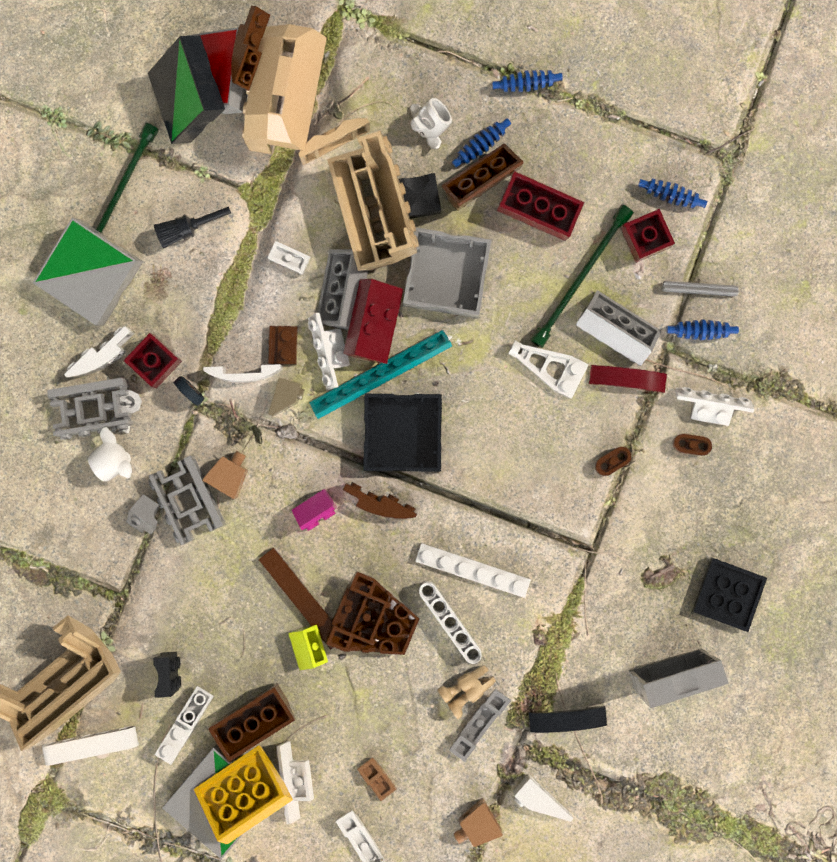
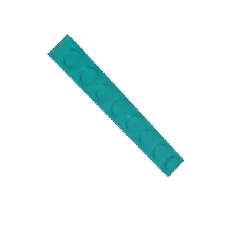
(380, 374)

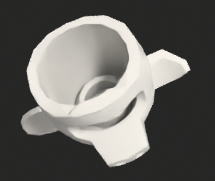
(430, 121)
(110, 458)

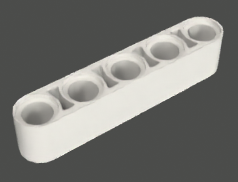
(452, 631)
(90, 745)

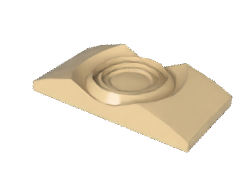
(334, 138)

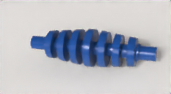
(527, 81)
(481, 142)
(672, 193)
(702, 329)

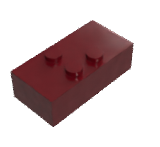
(540, 206)
(373, 321)

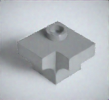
(142, 515)

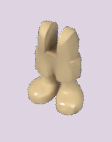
(472, 687)

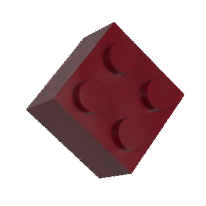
(647, 235)
(153, 360)

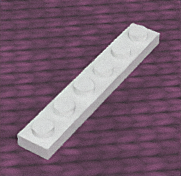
(473, 570)

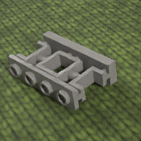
(88, 393)
(201, 493)

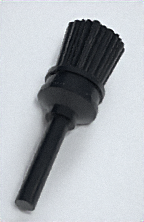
(184, 227)

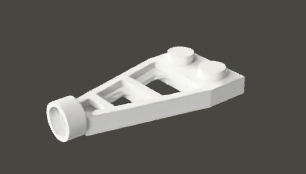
(570, 376)

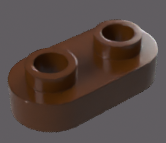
(691, 444)
(612, 461)

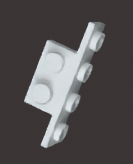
(329, 349)
(713, 407)
(297, 779)

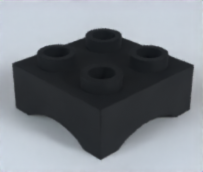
(422, 195)
(167, 669)

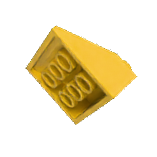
(242, 795)

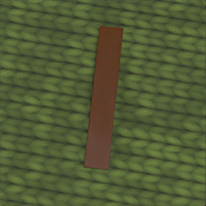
(297, 592)

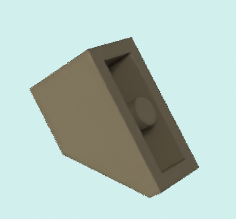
(285, 396)

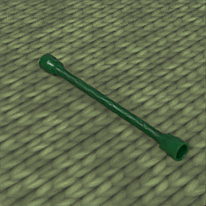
(147, 136)
(542, 334)

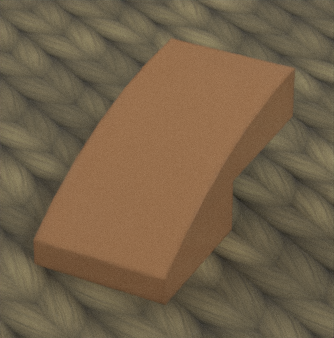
(377, 779)

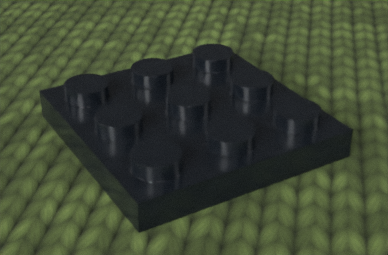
(729, 594)

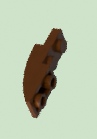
(246, 45)
(386, 507)

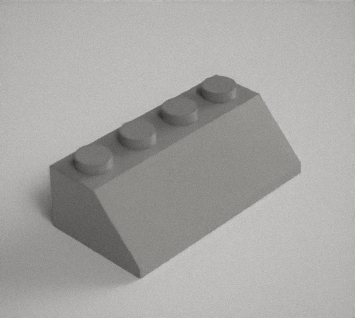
(339, 288)
(619, 328)

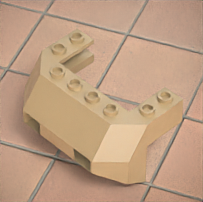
(287, 77)
(378, 212)
(61, 687)

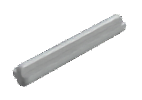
(700, 288)

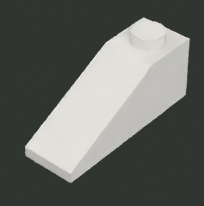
(536, 798)

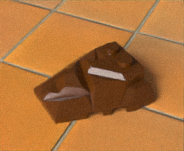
(371, 619)

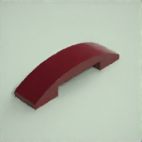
(628, 378)

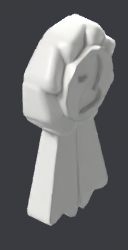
(129, 403)

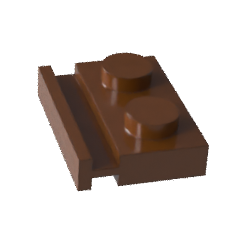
(283, 345)

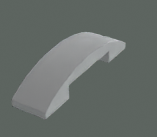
(479, 724)

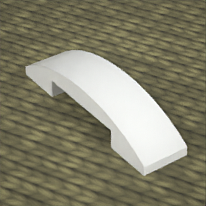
(266, 372)
(359, 837)

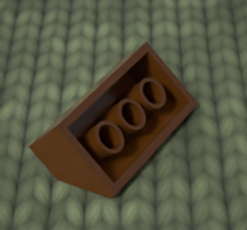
(481, 176)
(252, 722)

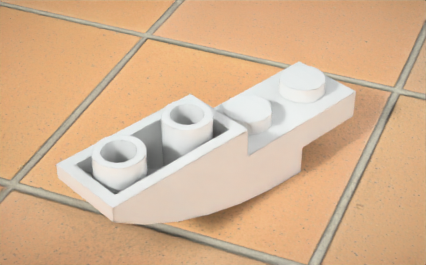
(94, 360)
(184, 725)

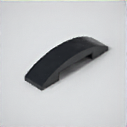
(567, 720)

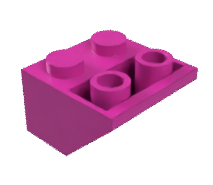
(314, 509)

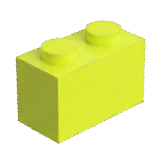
(308, 647)

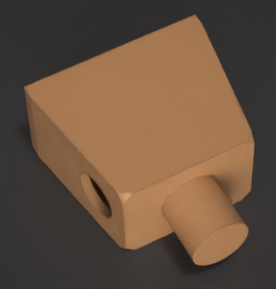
(228, 475)
(478, 825)

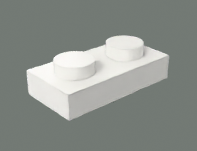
(289, 257)

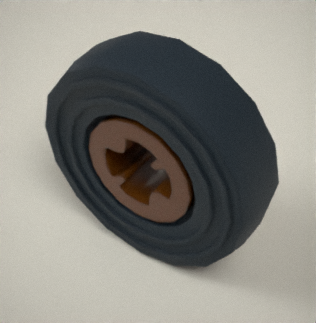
(189, 390)

